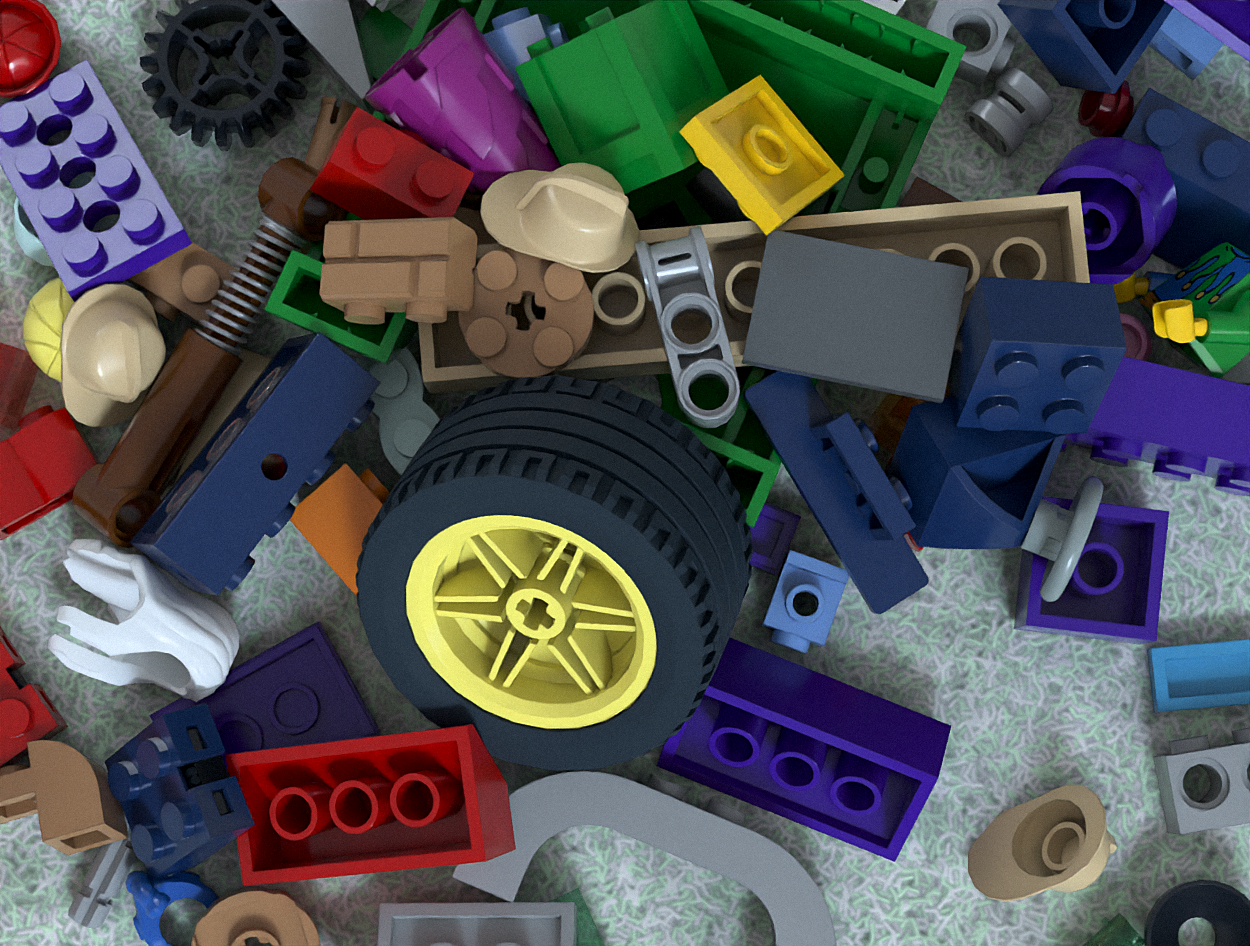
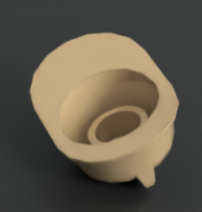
(563, 216)
(109, 354)
(1042, 846)

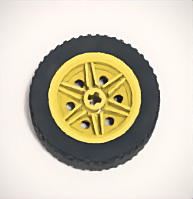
(556, 573)

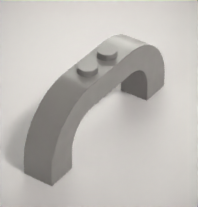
(667, 823)

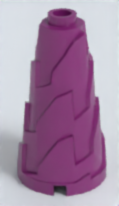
(464, 104)

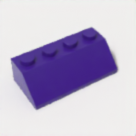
(810, 749)

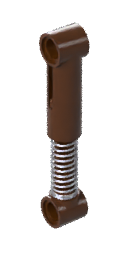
(129, 485)

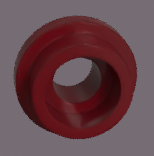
(1106, 111)

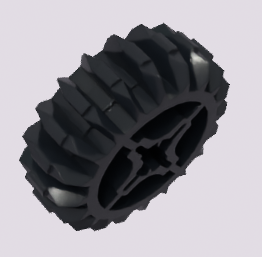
(210, 87)

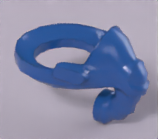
(155, 895)

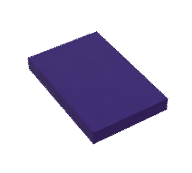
(287, 698)

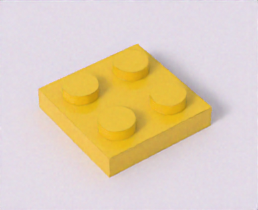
(761, 154)

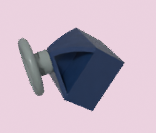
(988, 490)

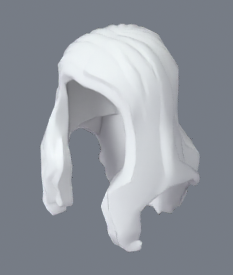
(160, 629)

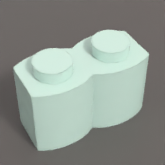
(400, 407)

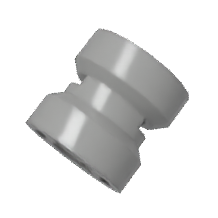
(1009, 111)

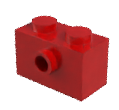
(389, 173)

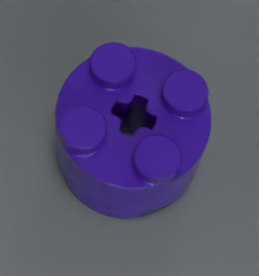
(1124, 202)

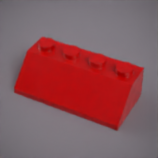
(371, 805)

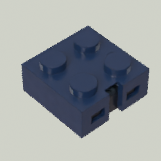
(177, 792)

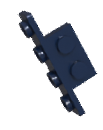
(842, 485)

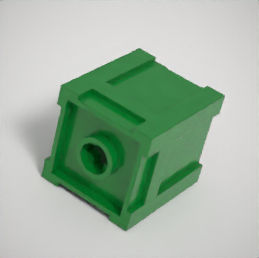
(625, 90)

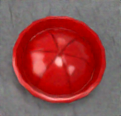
(27, 46)

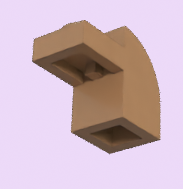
(68, 795)

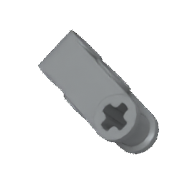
(680, 282)

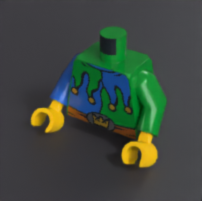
(1200, 308)

